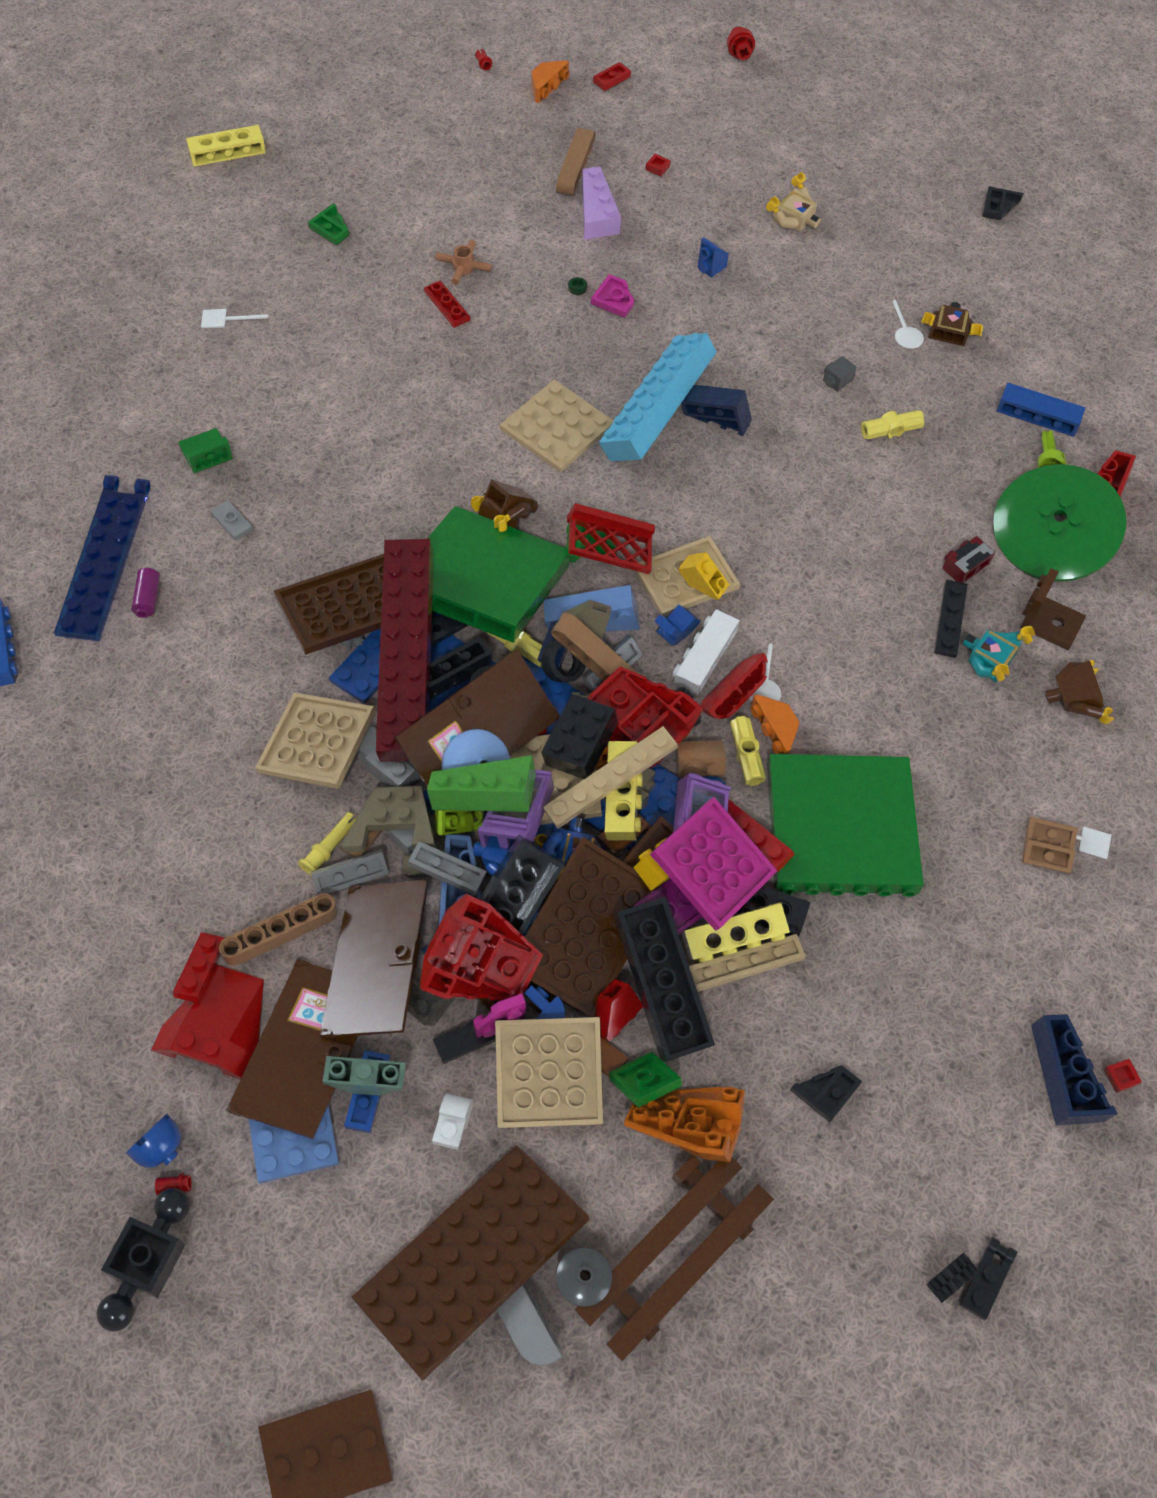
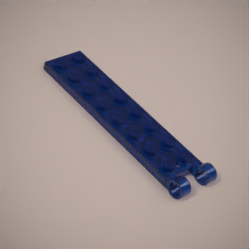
(102, 561)

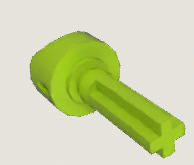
(1051, 455)

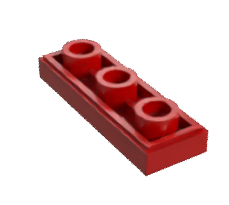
(447, 304)

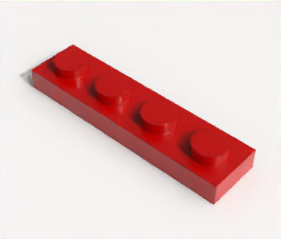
(767, 843)

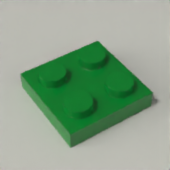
(645, 1079)

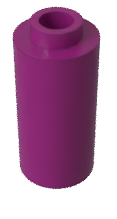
(145, 592)

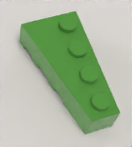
(484, 786)

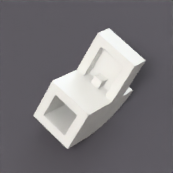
(452, 1121)

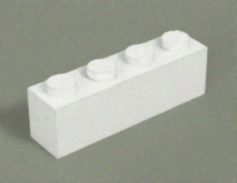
(706, 652)

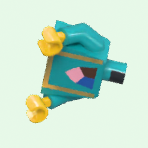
(995, 651)

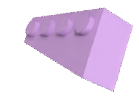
(599, 208)

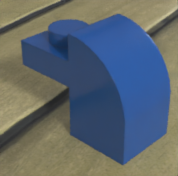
(677, 625)
(549, 1010)

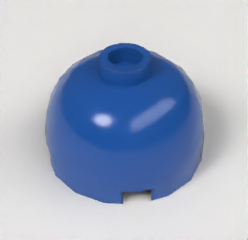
(157, 1144)

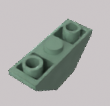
(364, 1075)

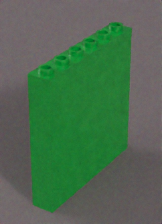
(491, 575)
(846, 824)

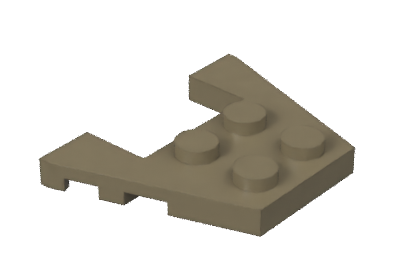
(391, 810)

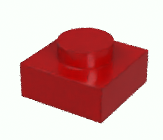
(658, 165)
(1122, 1075)

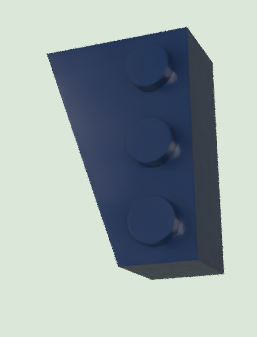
(719, 405)

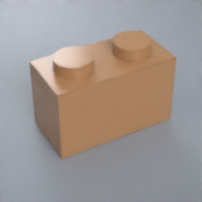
(701, 758)

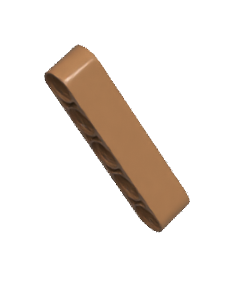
(575, 161)
(587, 647)
(266, 928)

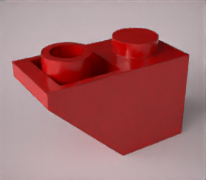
(616, 1008)

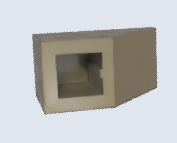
(592, 615)

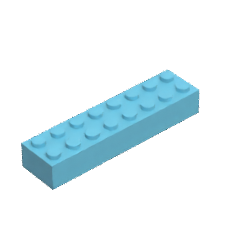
(657, 397)

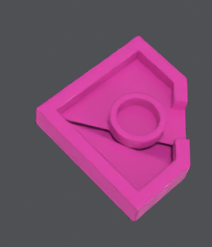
(613, 296)
(507, 1009)

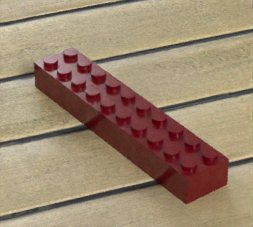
(404, 642)

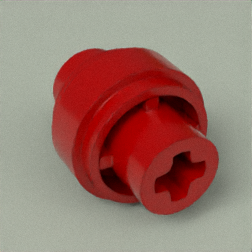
(741, 43)

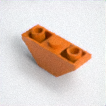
(548, 77)
(776, 722)

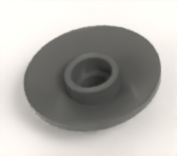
(573, 1287)

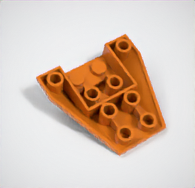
(693, 1120)

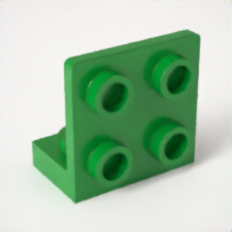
(205, 450)

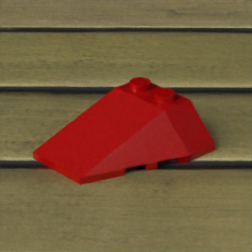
(646, 707)
(477, 955)
(220, 1027)

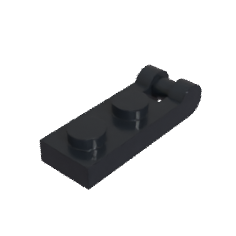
(988, 1280)

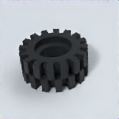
(952, 1277)

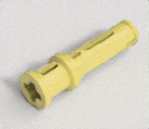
(322, 852)

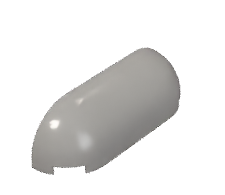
(529, 1328)

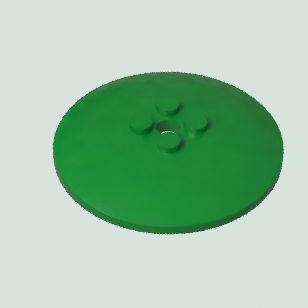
(1074, 547)

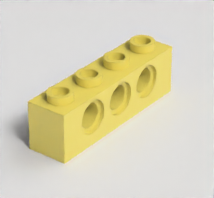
(226, 145)
(616, 826)
(772, 914)

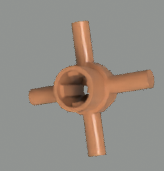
(463, 261)

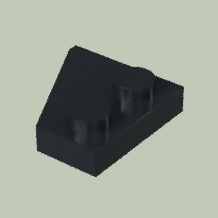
(1000, 202)
(828, 1091)

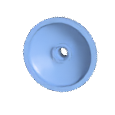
(472, 748)

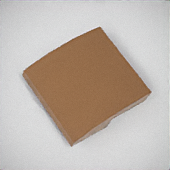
(1049, 845)

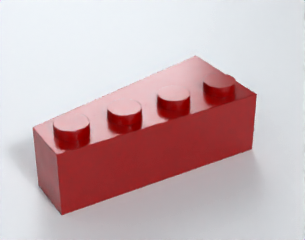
(1117, 470)

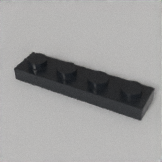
(950, 618)

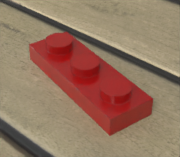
(198, 968)

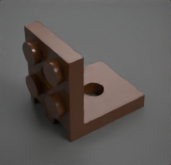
(1044, 611)

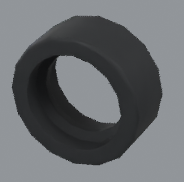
(550, 669)

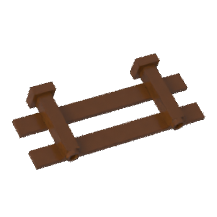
(735, 1224)

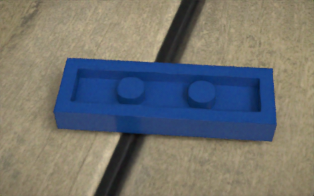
(362, 1106)

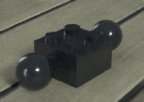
(143, 1259)

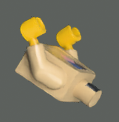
(796, 208)

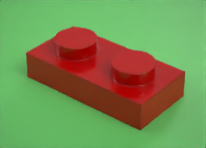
(612, 76)

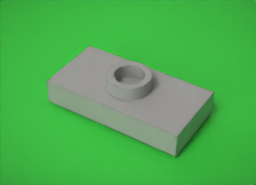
(231, 520)

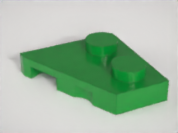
(329, 225)

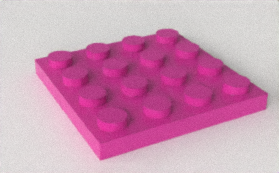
(714, 863)

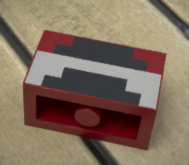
(968, 559)

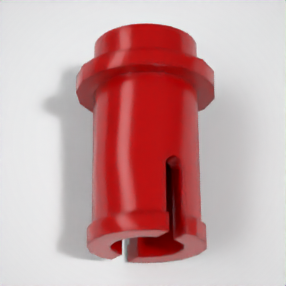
(485, 61)
(182, 1182)

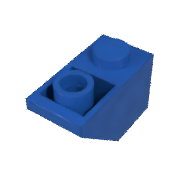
(711, 258)

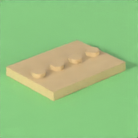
(668, 587)

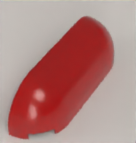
(736, 687)

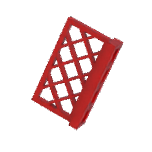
(611, 525)

